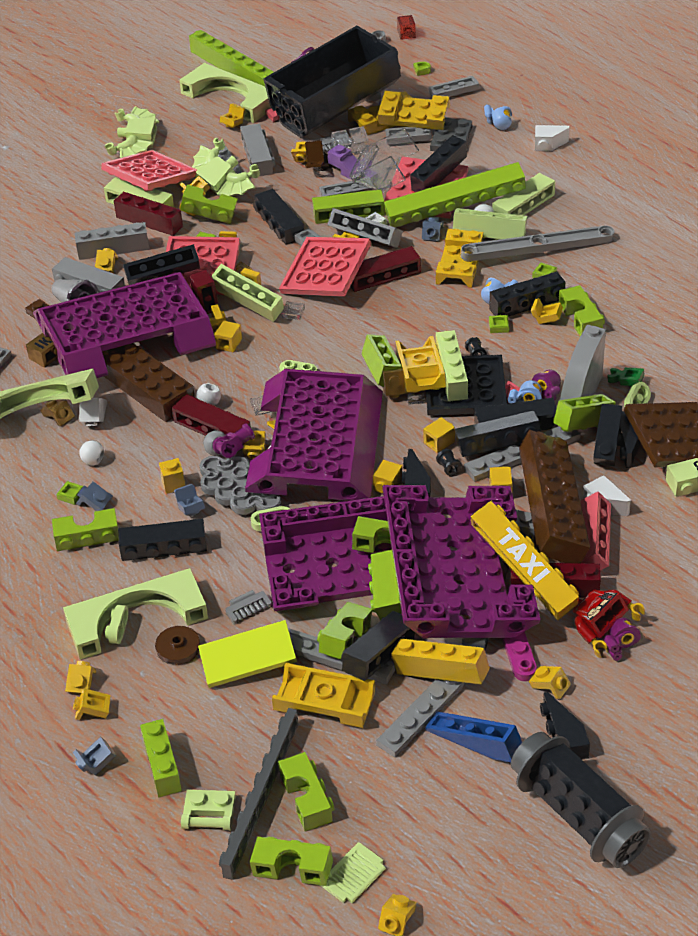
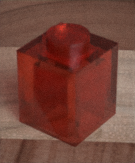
(406, 27)

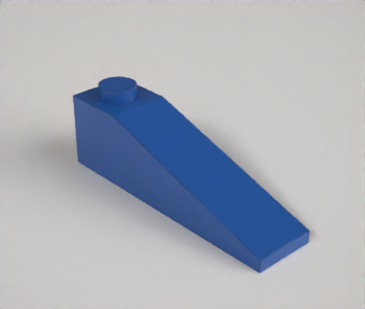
(483, 736)

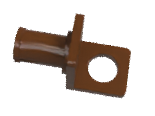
(314, 154)

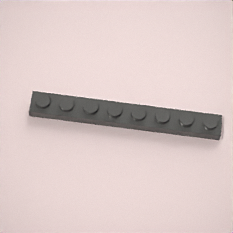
(257, 798)

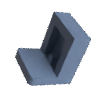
(432, 228)
(94, 496)
(188, 500)
(95, 757)

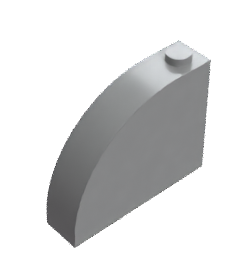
(586, 364)

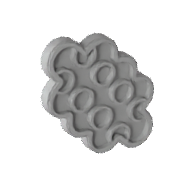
(227, 482)

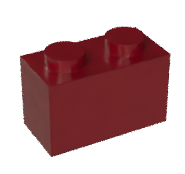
(204, 289)

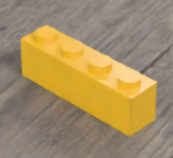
(440, 661)

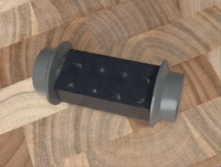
(581, 798)

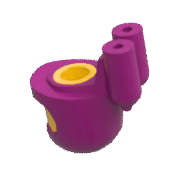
(549, 382)
(620, 636)

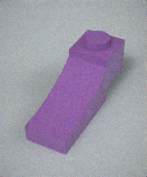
(342, 158)

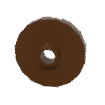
(177, 645)

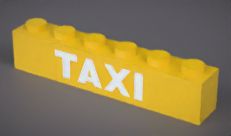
(525, 560)

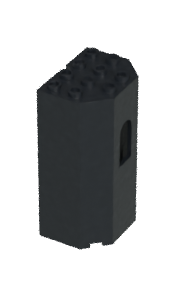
(331, 80)

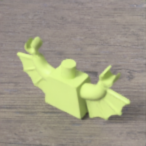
(139, 132)
(220, 173)

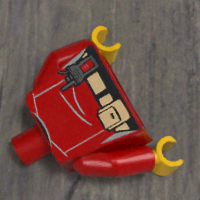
(599, 612)

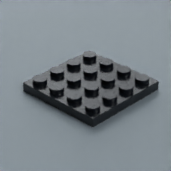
(485, 387)

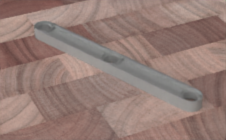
(526, 244)

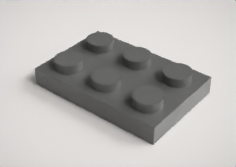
(457, 127)

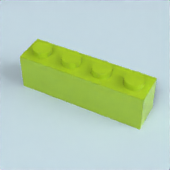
(355, 203)

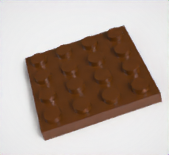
(666, 430)

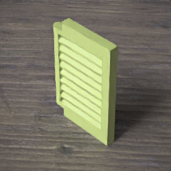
(354, 873)

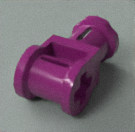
(233, 441)

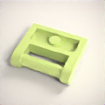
(208, 803)

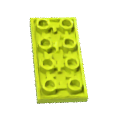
(247, 653)

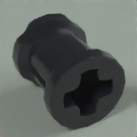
(476, 347)
(450, 460)

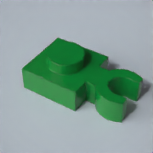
(627, 377)

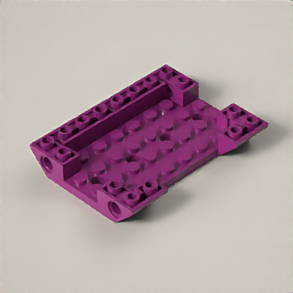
(166, 307)
(344, 434)
(310, 541)
(429, 568)

